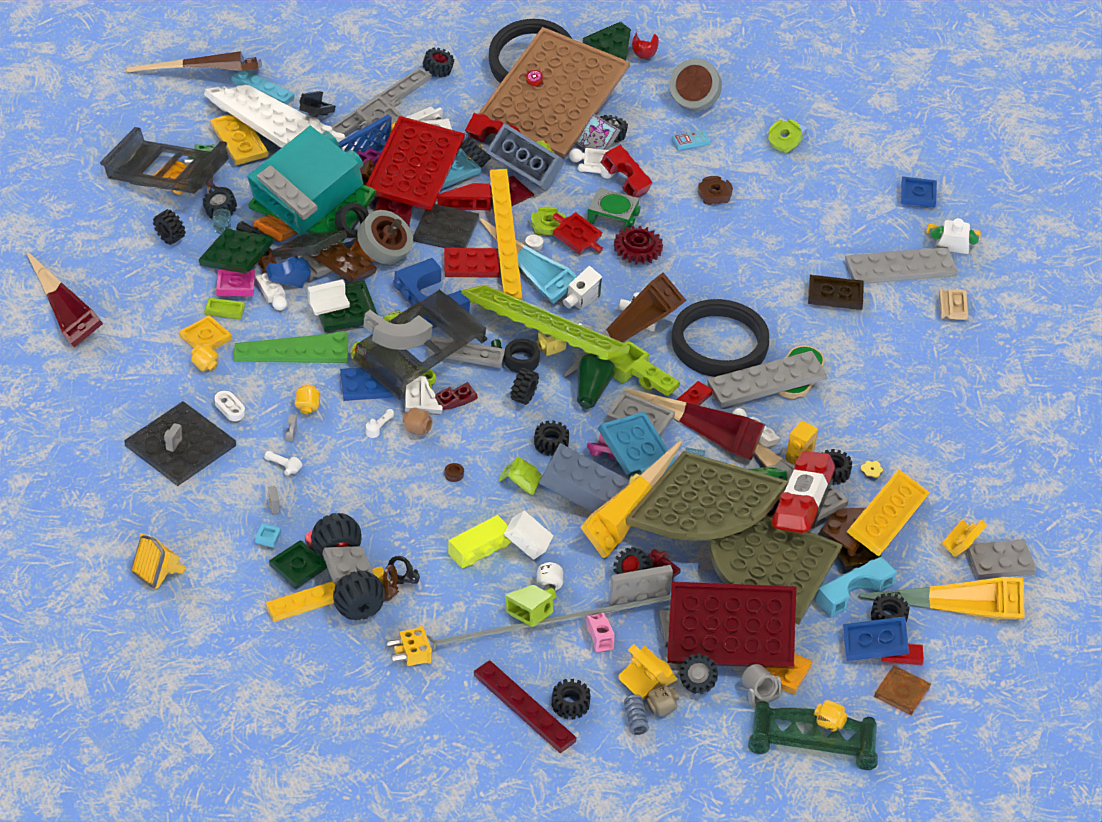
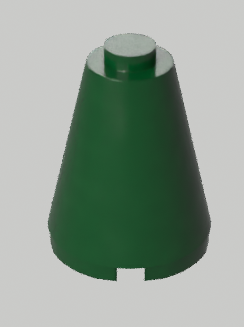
(593, 378)

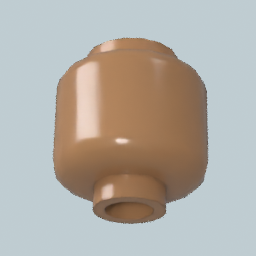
(417, 421)

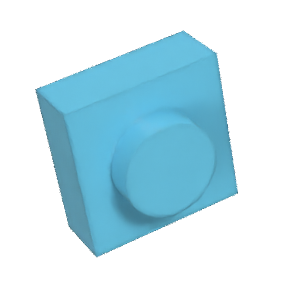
(267, 535)

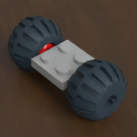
(357, 588)

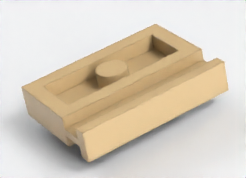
(953, 304)

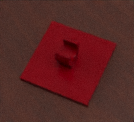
(518, 191)

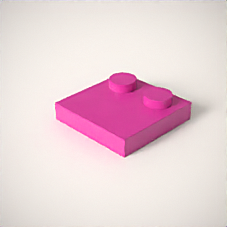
(235, 283)

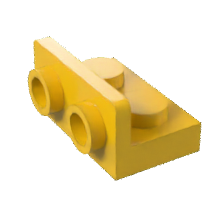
(962, 536)

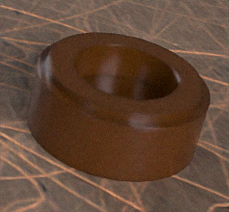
(454, 472)

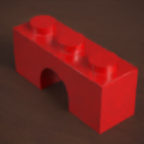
(481, 126)
(620, 161)

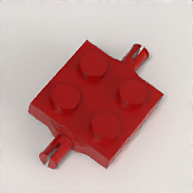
(577, 233)

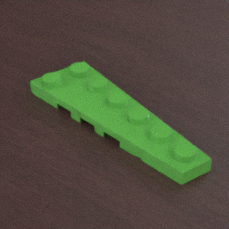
(303, 349)

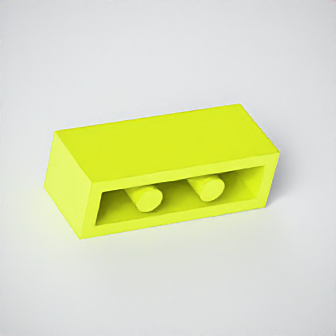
(478, 542)

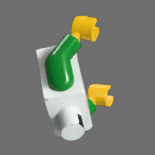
(954, 235)

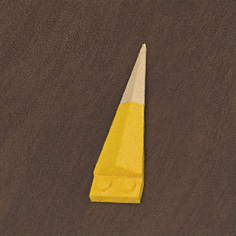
(608, 524)

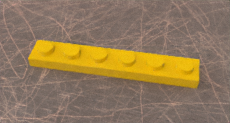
(307, 599)

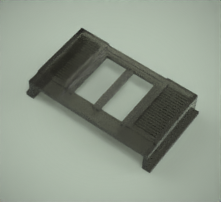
(135, 155)
(399, 367)

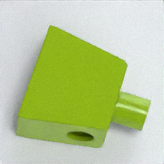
(530, 604)

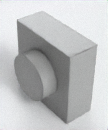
(173, 437)

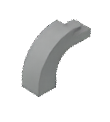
(398, 335)

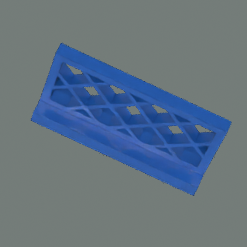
(378, 144)

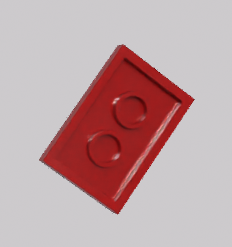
(471, 262)

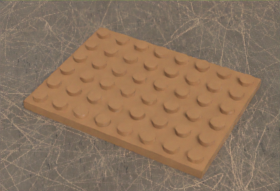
(573, 87)

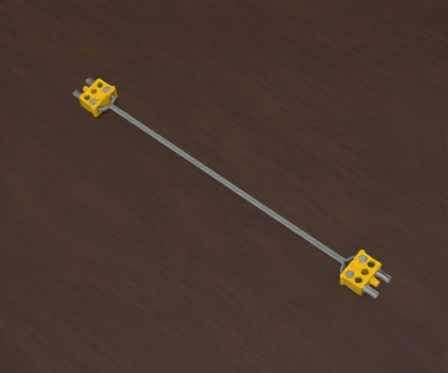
(417, 650)

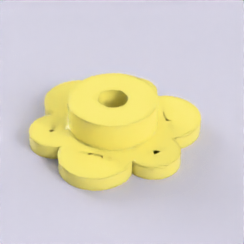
(872, 469)

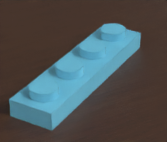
(265, 86)

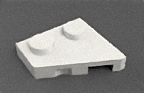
(421, 396)

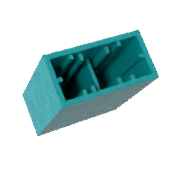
(314, 167)

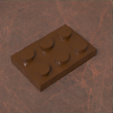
(346, 263)

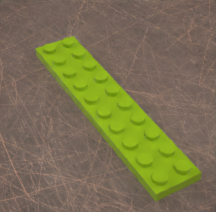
(546, 322)

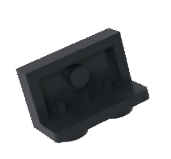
(313, 105)

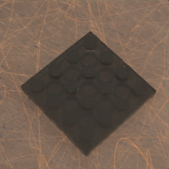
(199, 447)

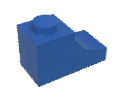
(291, 272)

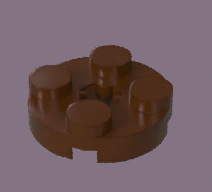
(720, 195)

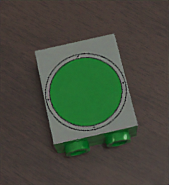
(614, 206)

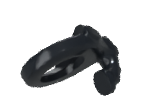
(410, 575)

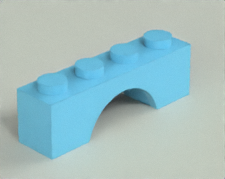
(874, 575)

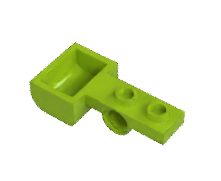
(638, 364)

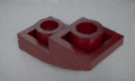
(455, 398)

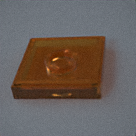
(902, 690)

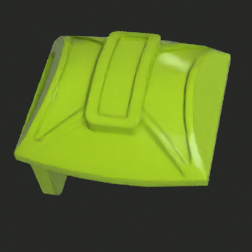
(522, 474)

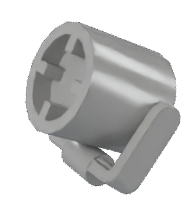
(761, 684)

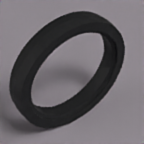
(511, 31)
(722, 308)

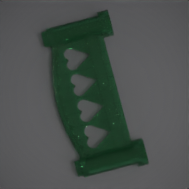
(767, 732)

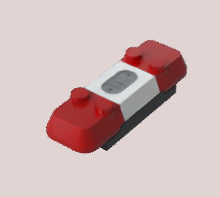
(805, 493)

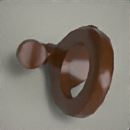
(390, 588)

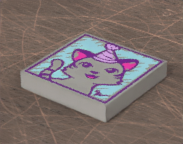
(597, 134)

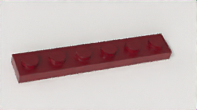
(525, 706)

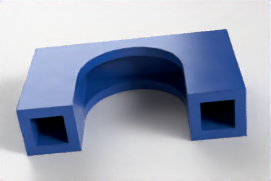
(419, 276)

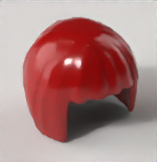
(645, 49)

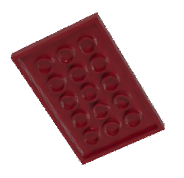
(733, 624)

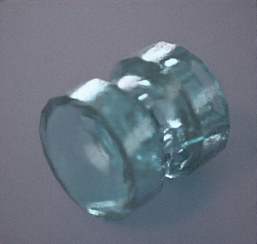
(221, 220)

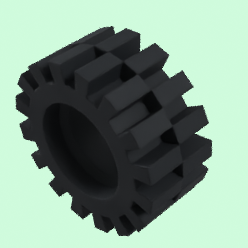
(169, 226)
(524, 386)
(550, 430)
(844, 464)
(889, 603)
(571, 708)

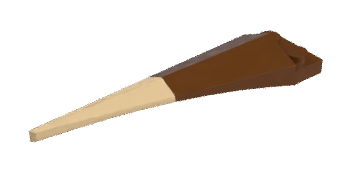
(229, 61)

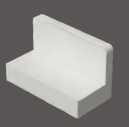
(327, 297)

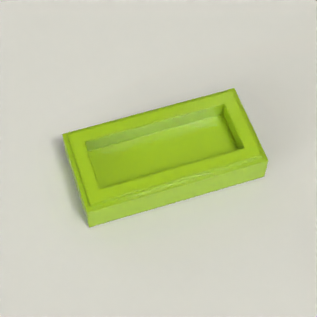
(224, 308)

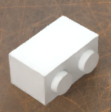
(528, 535)

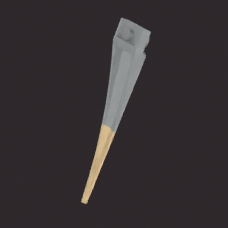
(834, 499)

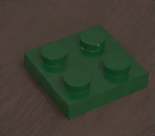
(298, 564)

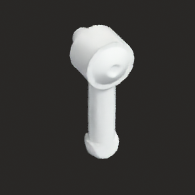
(594, 169)
(373, 427)
(292, 465)

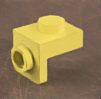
(549, 344)

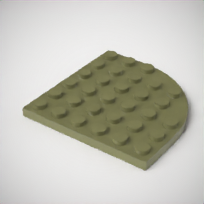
(705, 499)
(775, 558)

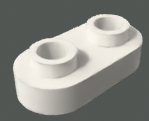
(229, 405)

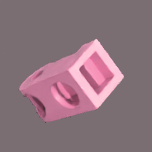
(601, 632)

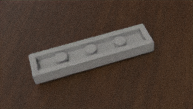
(287, 192)
(472, 353)

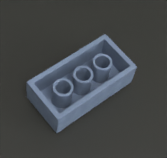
(525, 157)
(581, 479)

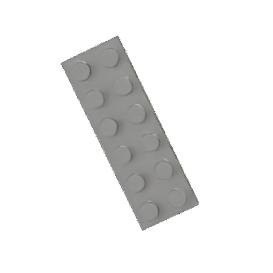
(901, 265)
(767, 379)

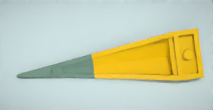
(988, 598)

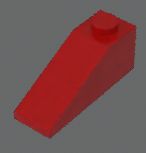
(468, 197)

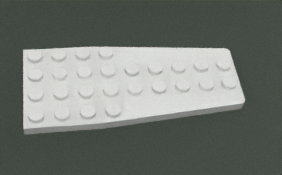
(269, 116)

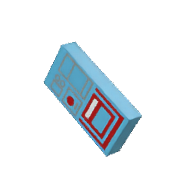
(691, 139)

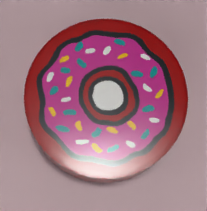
(534, 77)

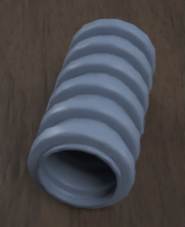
(636, 714)

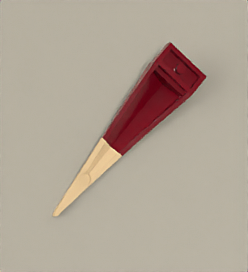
(73, 315)
(726, 429)

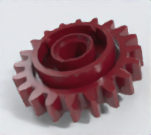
(638, 245)

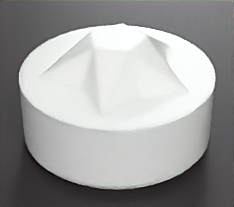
(534, 242)

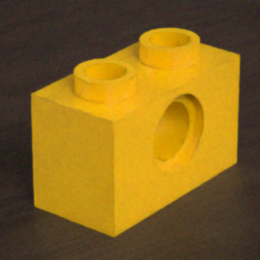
(801, 439)

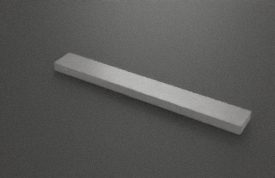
(398, 90)

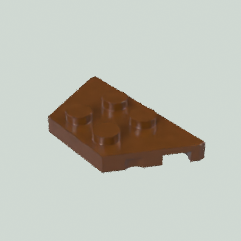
(838, 525)

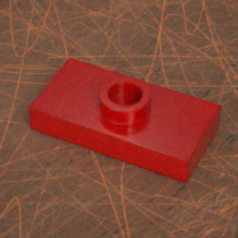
(696, 394)
(914, 657)

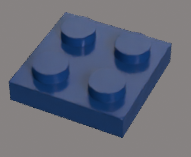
(918, 191)

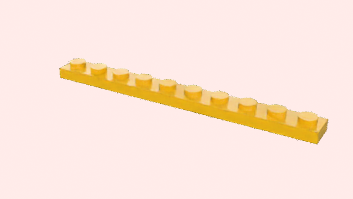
(505, 233)

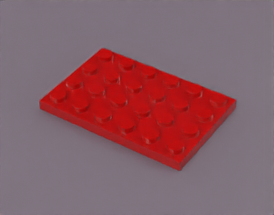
(415, 162)

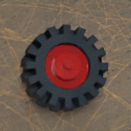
(632, 560)

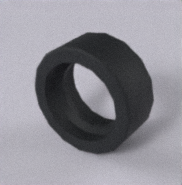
(340, 222)
(524, 346)

